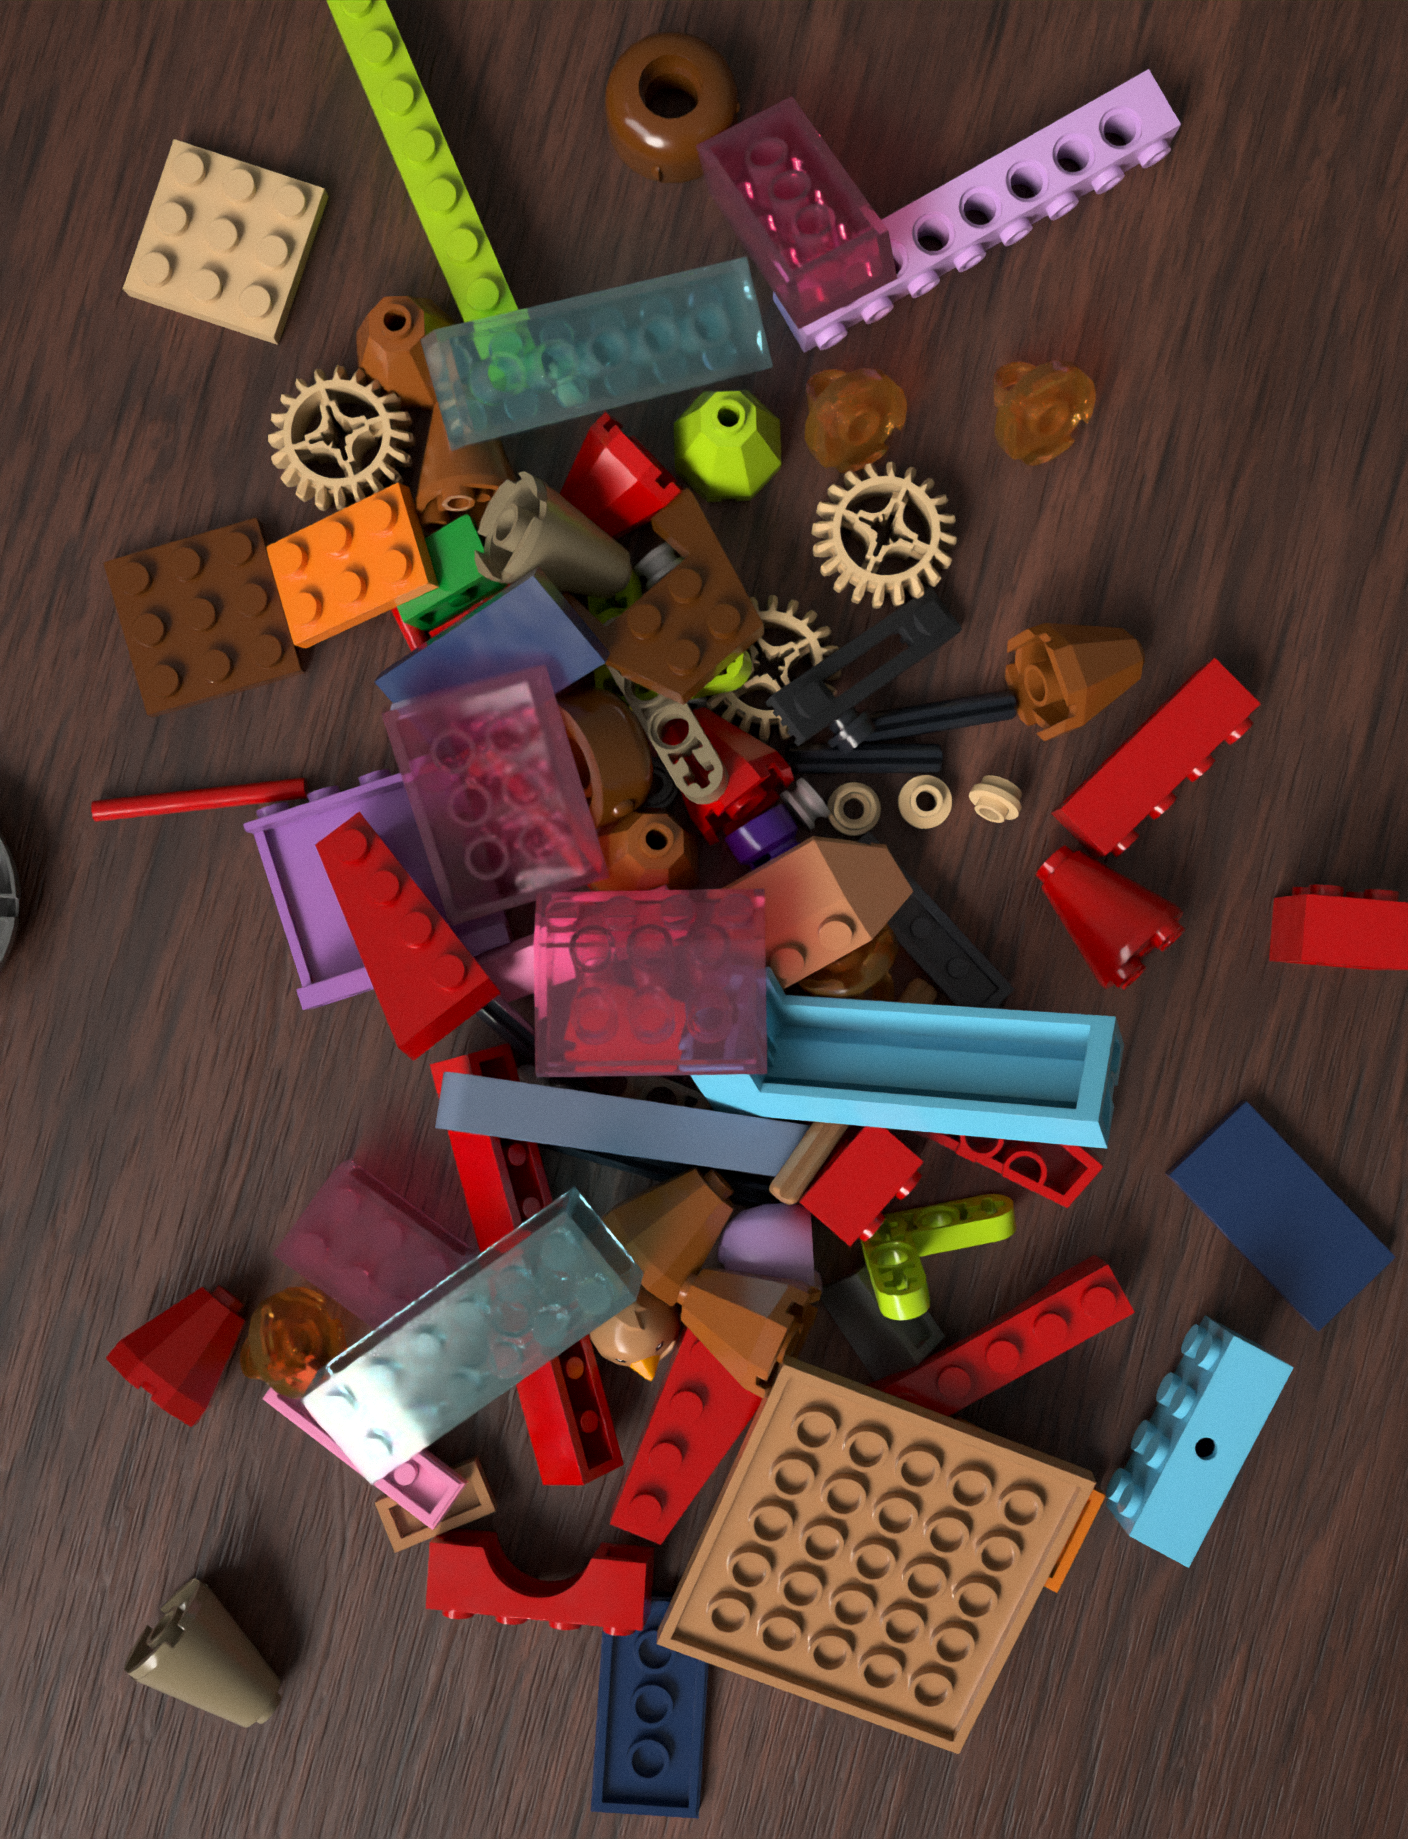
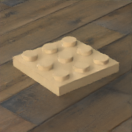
(226, 241)

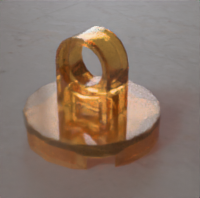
(1040, 408)
(852, 416)
(858, 971)
(291, 1341)

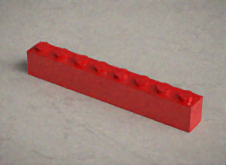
(503, 1190)

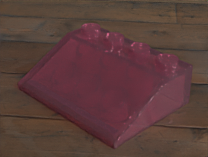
(495, 792)
(650, 983)

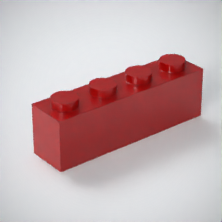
(1156, 759)

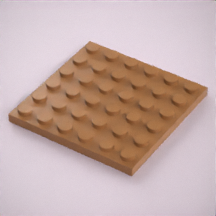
(873, 1555)

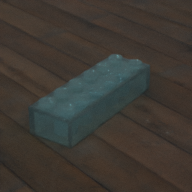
(596, 352)
(473, 1336)

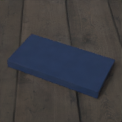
(508, 633)
(1280, 1215)
(649, 1724)

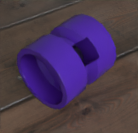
(764, 837)

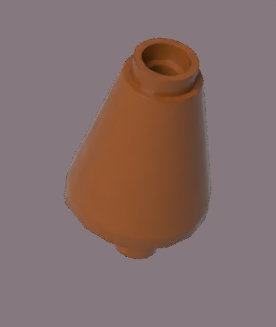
(458, 479)

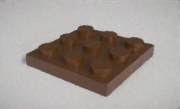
(203, 617)

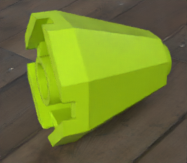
(727, 445)

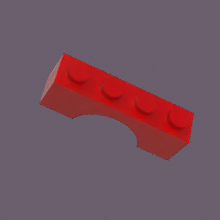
(475, 1577)

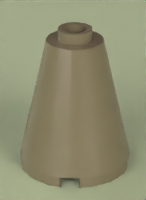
(537, 527)
(205, 1659)

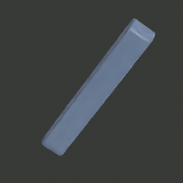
(615, 1124)

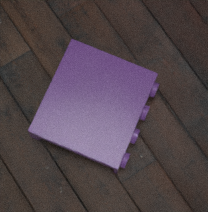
(305, 898)

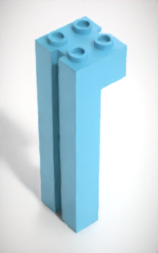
(931, 1069)

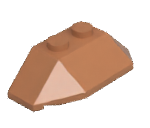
(824, 902)

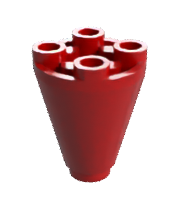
(1108, 915)

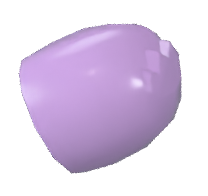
(771, 1242)

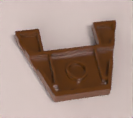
(689, 620)

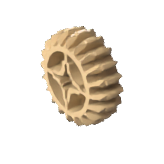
(322, 442)
(902, 493)
(790, 653)

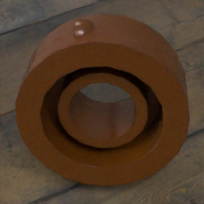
(662, 146)
(607, 752)

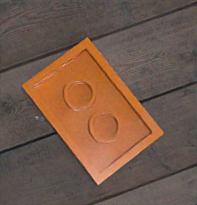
(352, 566)

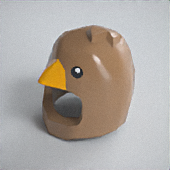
(639, 1334)

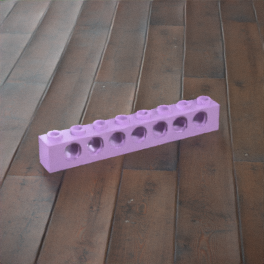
(1132, 110)

